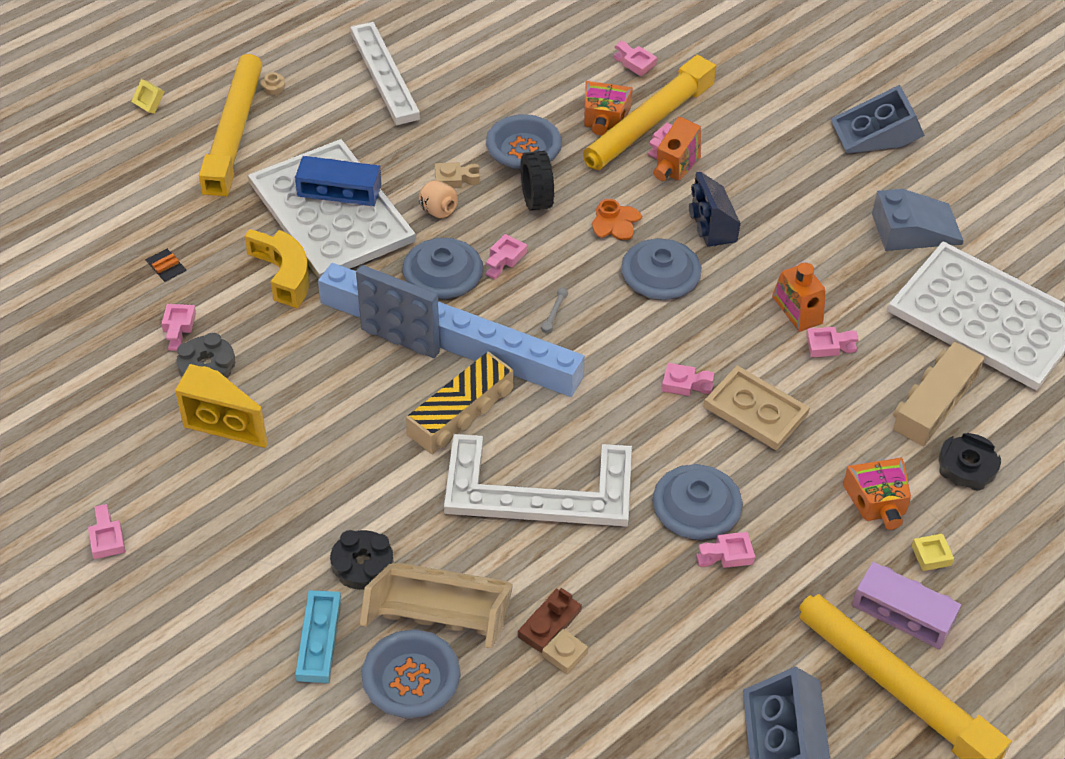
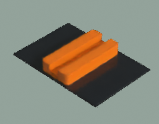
(166, 265)

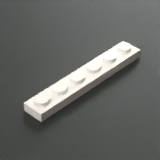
(385, 73)

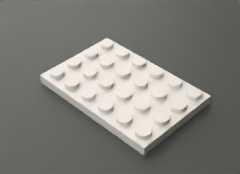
(330, 229)
(986, 312)

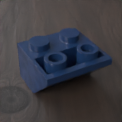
(713, 212)

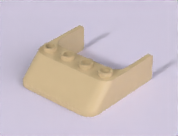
(438, 597)

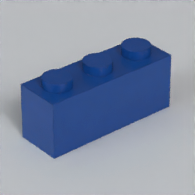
(338, 181)

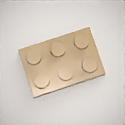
(756, 407)

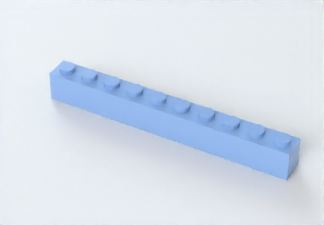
(474, 336)

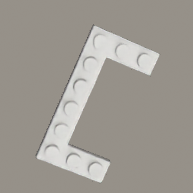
(470, 498)

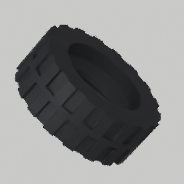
(537, 180)

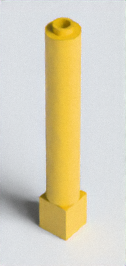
(692, 80)
(217, 167)
(970, 736)

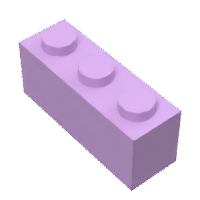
(906, 605)

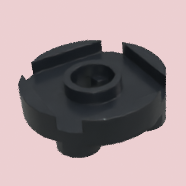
(966, 474)
(353, 545)

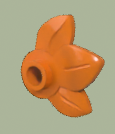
(615, 220)

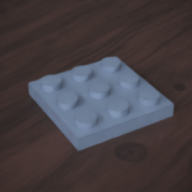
(398, 311)

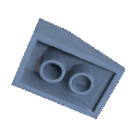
(878, 123)
(913, 220)

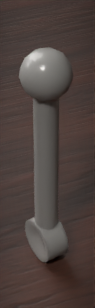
(547, 326)

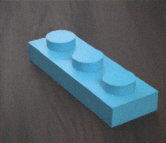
(318, 637)

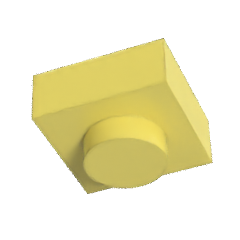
(147, 96)
(932, 552)

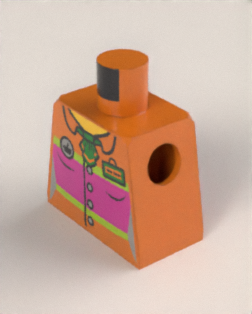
(605, 105)
(678, 150)
(801, 296)
(879, 490)

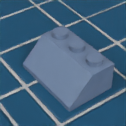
(786, 717)

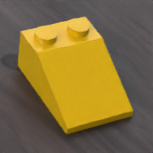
(219, 407)

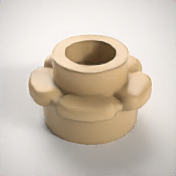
(273, 83)

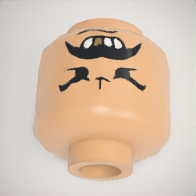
(438, 199)

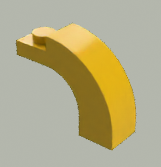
(292, 280)

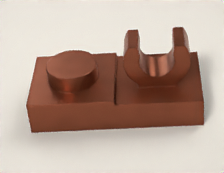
(549, 619)

